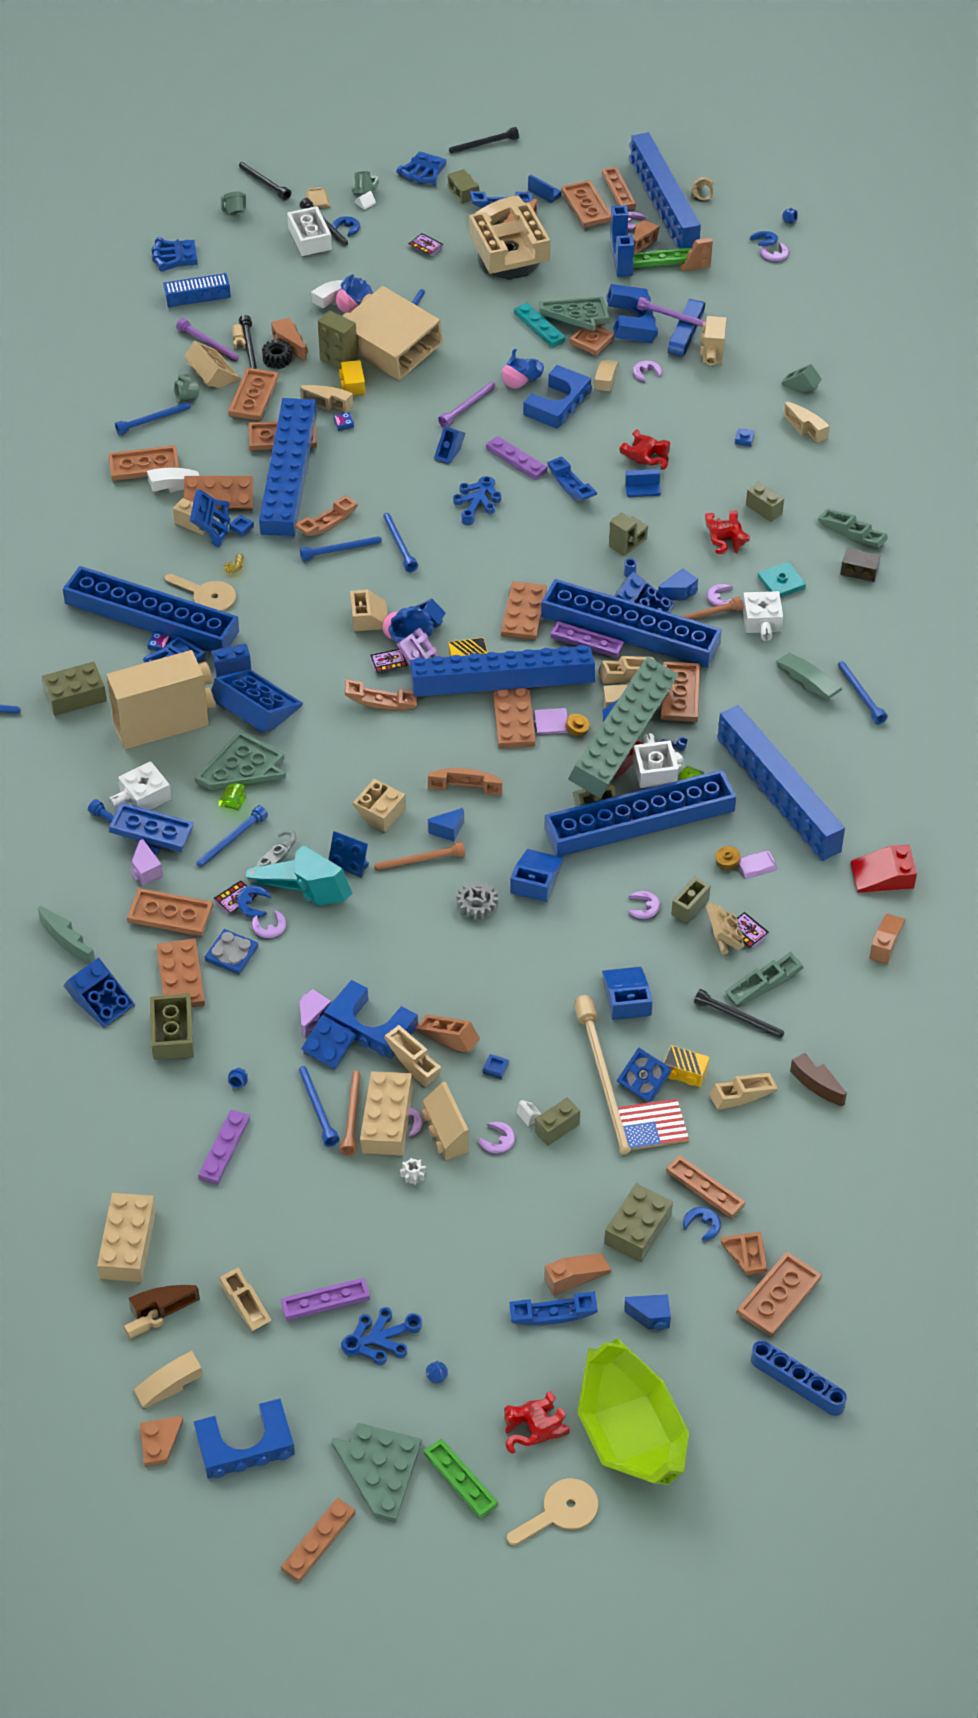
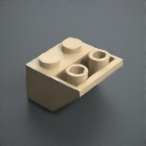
(367, 610)
(380, 805)

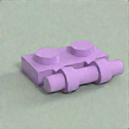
(411, 646)

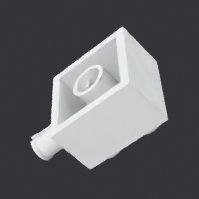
(762, 613)
(654, 762)
(142, 788)

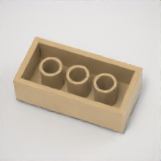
(386, 1113)
(126, 1237)

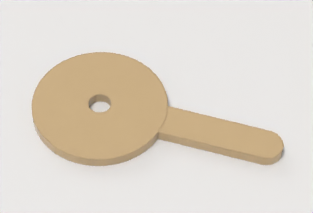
(203, 593)
(558, 1512)

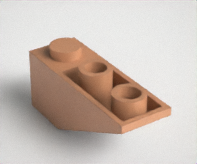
(287, 331)

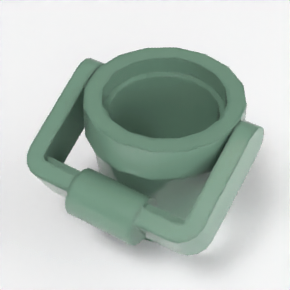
(364, 182)
(234, 202)
(185, 388)

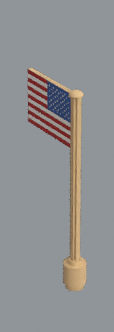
(638, 1124)

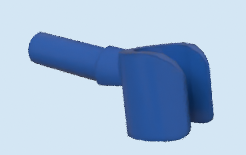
(680, 743)

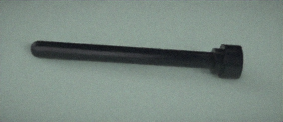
(512, 134)
(283, 192)
(307, 203)
(246, 322)
(703, 998)

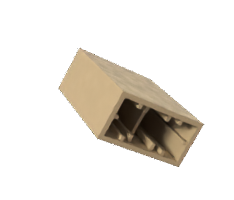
(394, 332)
(160, 698)

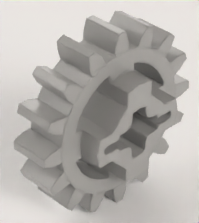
(477, 900)

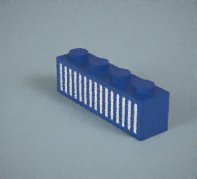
(196, 290)

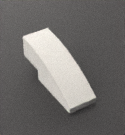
(326, 293)
(169, 478)

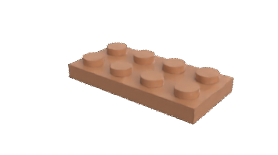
(586, 203)
(253, 394)
(263, 435)
(137, 462)
(233, 489)
(523, 610)
(683, 698)
(514, 718)
(170, 912)
(181, 970)
(778, 1294)

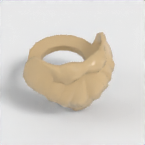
(698, 185)

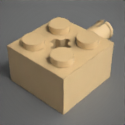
(713, 340)

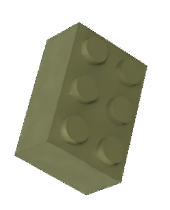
(337, 339)
(74, 688)
(171, 1026)
(638, 1222)

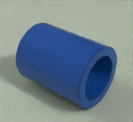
(629, 566)

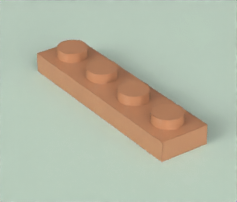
(618, 187)
(705, 1187)
(318, 1540)

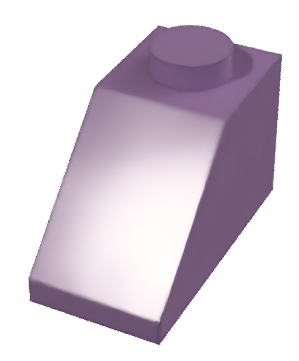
(145, 864)
(311, 1009)

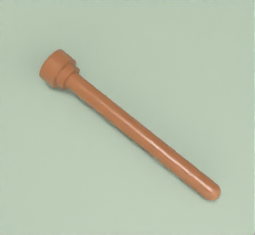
(734, 605)
(455, 850)
(348, 1144)

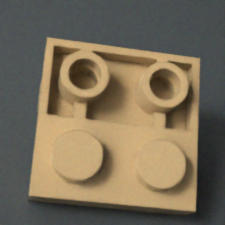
(724, 928)

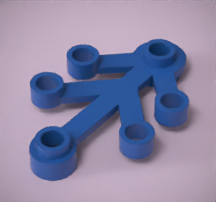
(485, 484)
(379, 1336)

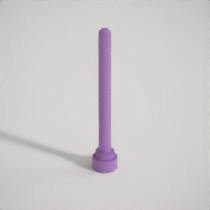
(644, 304)
(184, 326)
(447, 418)

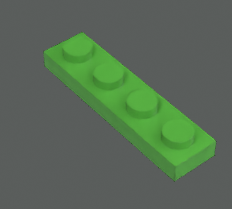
(660, 258)
(461, 1478)

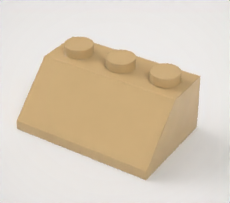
(210, 365)
(445, 1122)

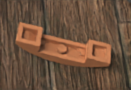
(341, 510)
(379, 699)
(465, 777)

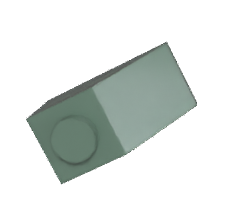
(803, 379)

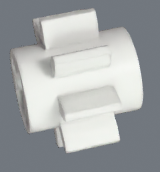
(413, 1171)

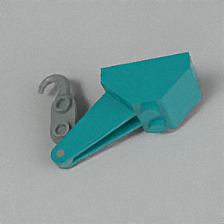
(309, 872)

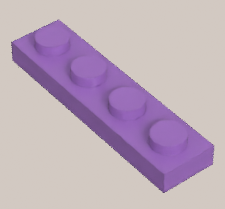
(516, 457)
(578, 636)
(224, 1147)
(325, 1299)

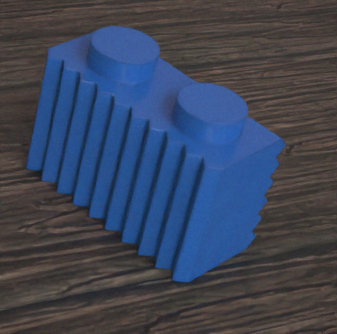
(231, 659)

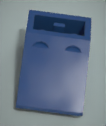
(639, 591)
(535, 875)
(98, 993)
(627, 993)

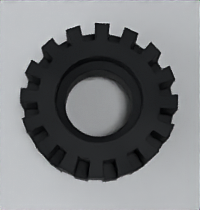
(277, 354)

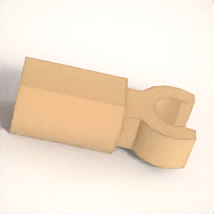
(238, 336)
(143, 1324)

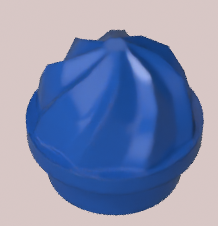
(790, 215)
(237, 1078)
(436, 1372)

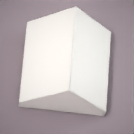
(365, 201)
(527, 1112)

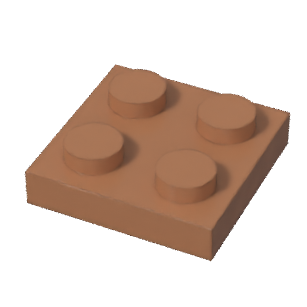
(592, 341)

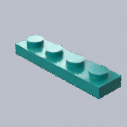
(539, 325)

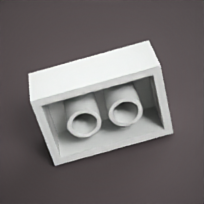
(309, 231)

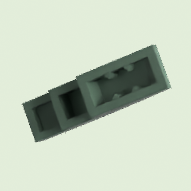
(848, 526)
(811, 677)
(63, 933)
(764, 980)

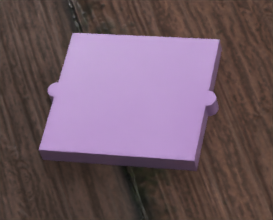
(550, 721)

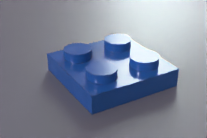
(328, 1042)

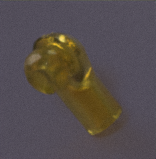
(236, 566)

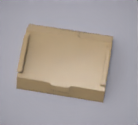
(318, 197)

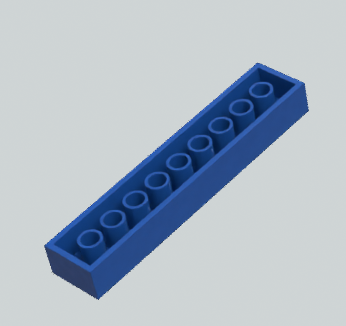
(664, 191)
(288, 467)
(150, 609)
(631, 623)
(502, 670)
(780, 783)
(639, 813)

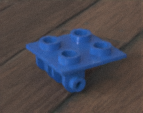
(348, 853)

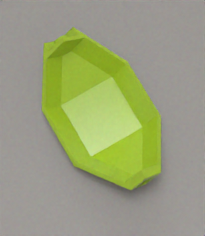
(631, 1416)

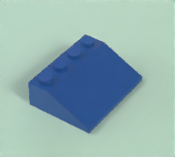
(254, 699)

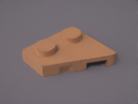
(699, 255)
(747, 1252)
(158, 1439)

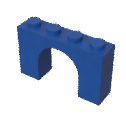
(621, 242)
(632, 328)
(557, 411)
(347, 1006)
(223, 1459)

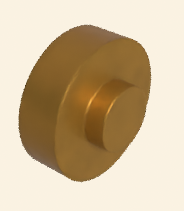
(577, 725)
(728, 857)

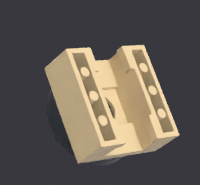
(510, 247)

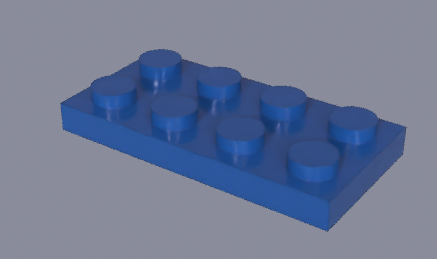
(151, 827)

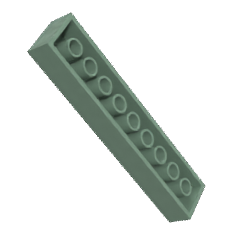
(623, 727)

